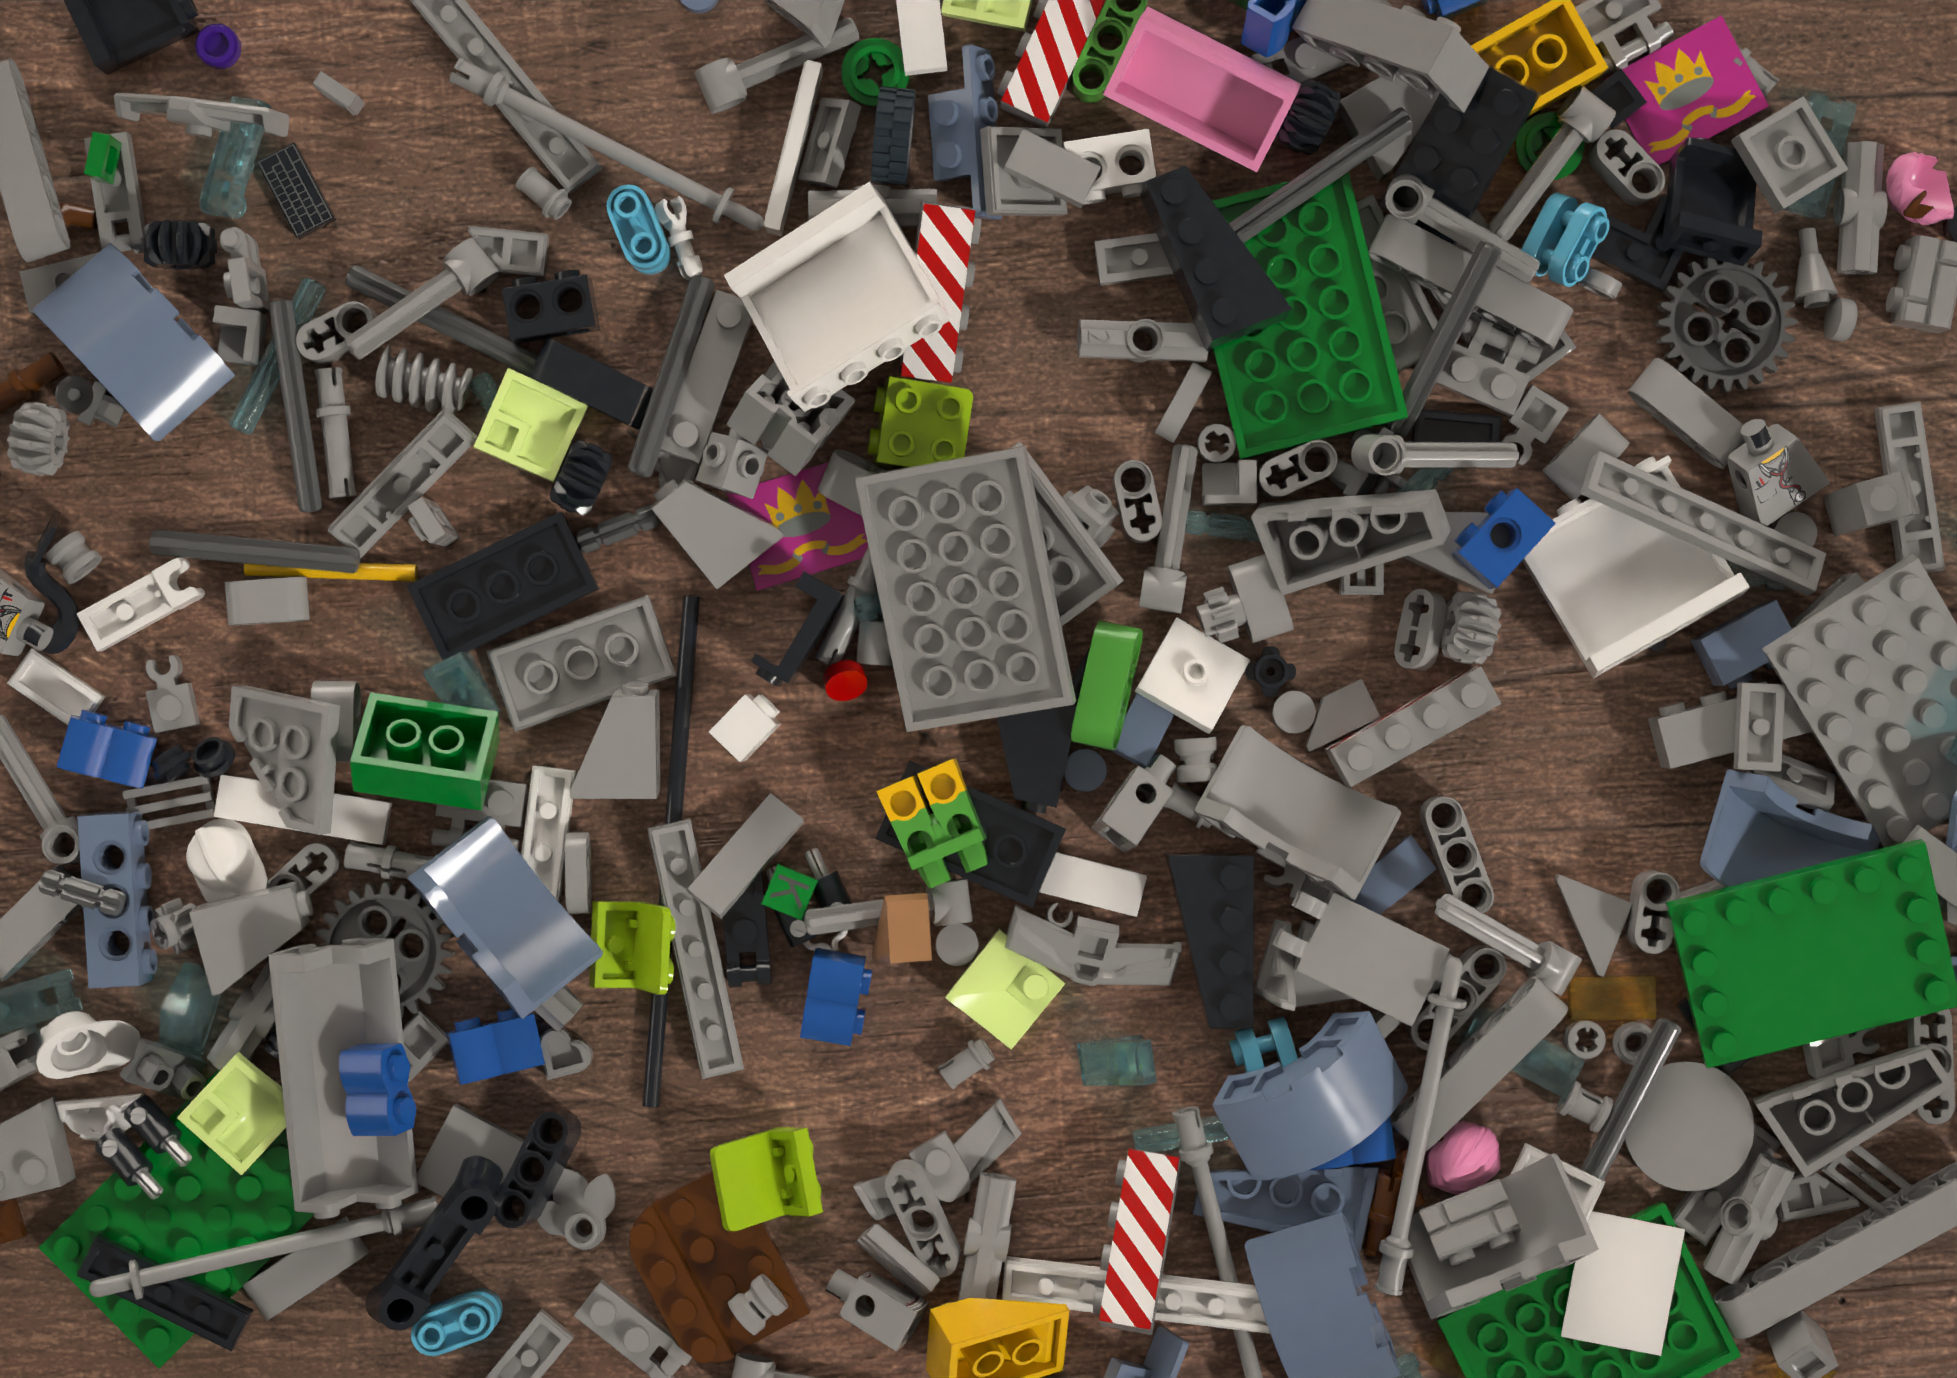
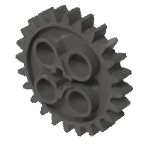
(1708, 358)
(416, 972)

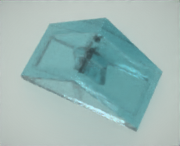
(461, 682)
(188, 1011)

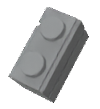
(1925, 285)
(1471, 1222)

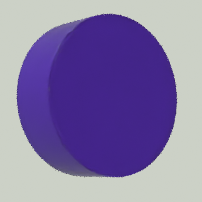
(218, 46)

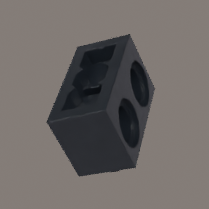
(551, 320)

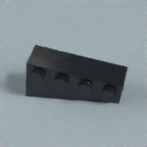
(1211, 264)
(1218, 927)

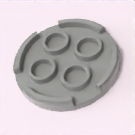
(1692, 1128)

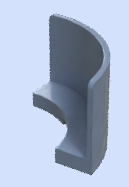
(133, 343)
(1764, 834)
(505, 917)
(1317, 1104)
(1316, 1305)

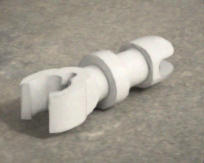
(680, 238)

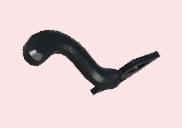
(68, 622)

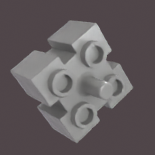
(781, 425)

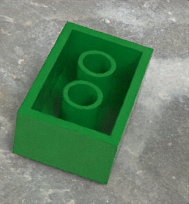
(425, 751)

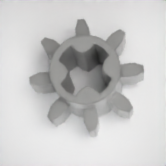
(1221, 615)
(174, 926)

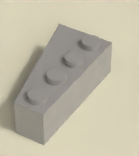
(1395, 45)
(1346, 534)
(1841, 1110)
(34, 1152)

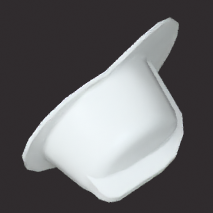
(225, 860)
(81, 1045)

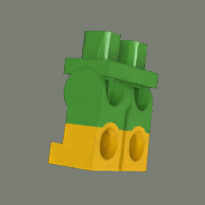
(934, 835)

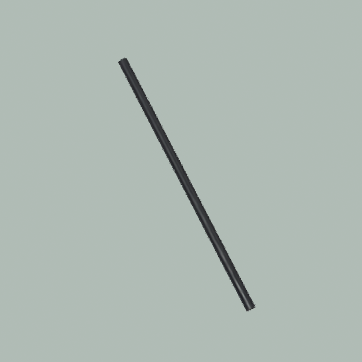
(674, 813)

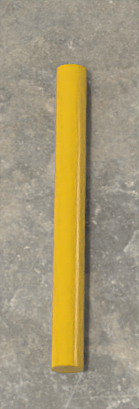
(366, 571)

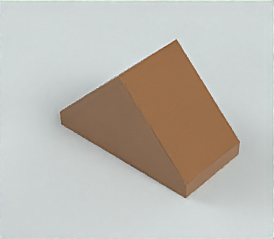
(903, 930)

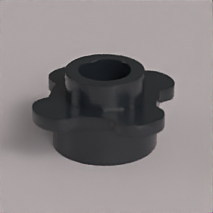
(1258, 671)

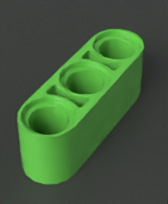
(1096, 58)
(1106, 685)

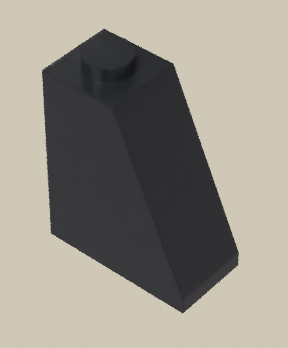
(1037, 754)

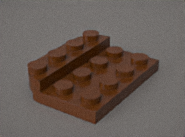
(699, 1266)

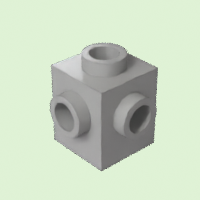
(732, 464)
(1094, 512)

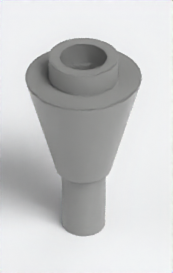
(1813, 281)

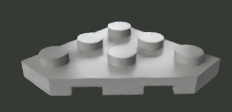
(291, 751)

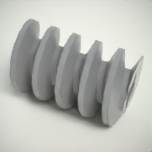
(421, 383)

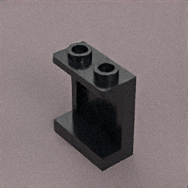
(130, 29)
(1711, 203)
(808, 635)

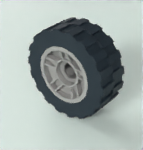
(893, 135)

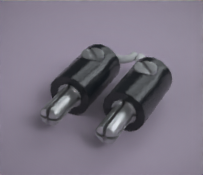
(828, 892)
(125, 1155)

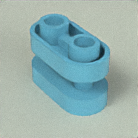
(638, 229)
(1566, 238)
(1248, 1048)
(457, 1322)

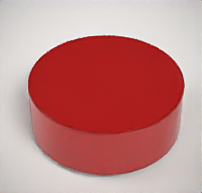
(845, 680)

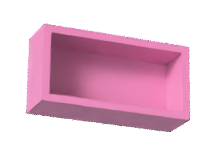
(1202, 89)

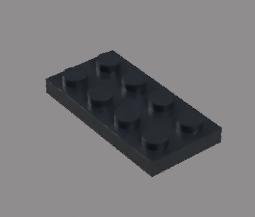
(1464, 150)
(503, 587)
(1016, 846)

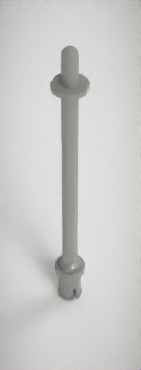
(497, 91)
(1196, 1153)
(390, 1220)
(1396, 1247)

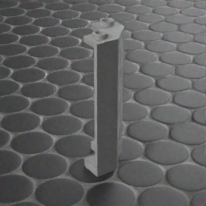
(322, 1006)

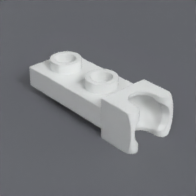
(138, 605)

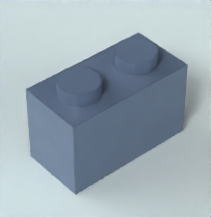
(1736, 646)

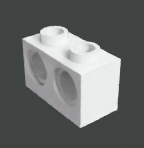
(1107, 152)
(746, 726)

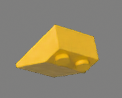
(996, 1339)

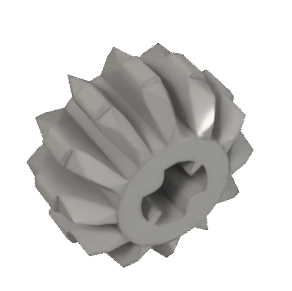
(38, 439)
(1470, 628)

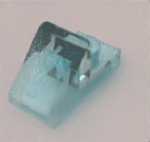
(1117, 1061)

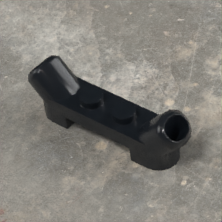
(461, 1213)

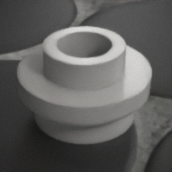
(1621, 1035)

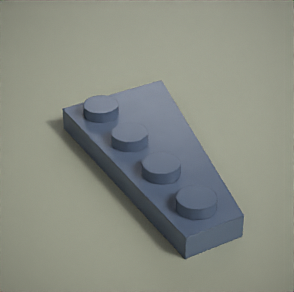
(1294, 1198)

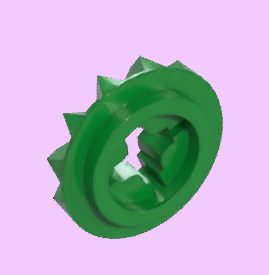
(857, 64)
(1530, 140)

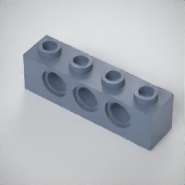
(105, 961)

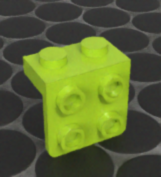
(919, 423)
(633, 944)
(766, 1177)

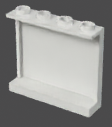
(838, 297)
(1624, 581)

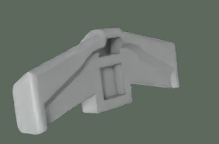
(200, 115)
(1091, 952)
(949, 1165)

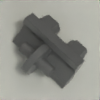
(78, 395)
(1355, 482)
(165, 1070)

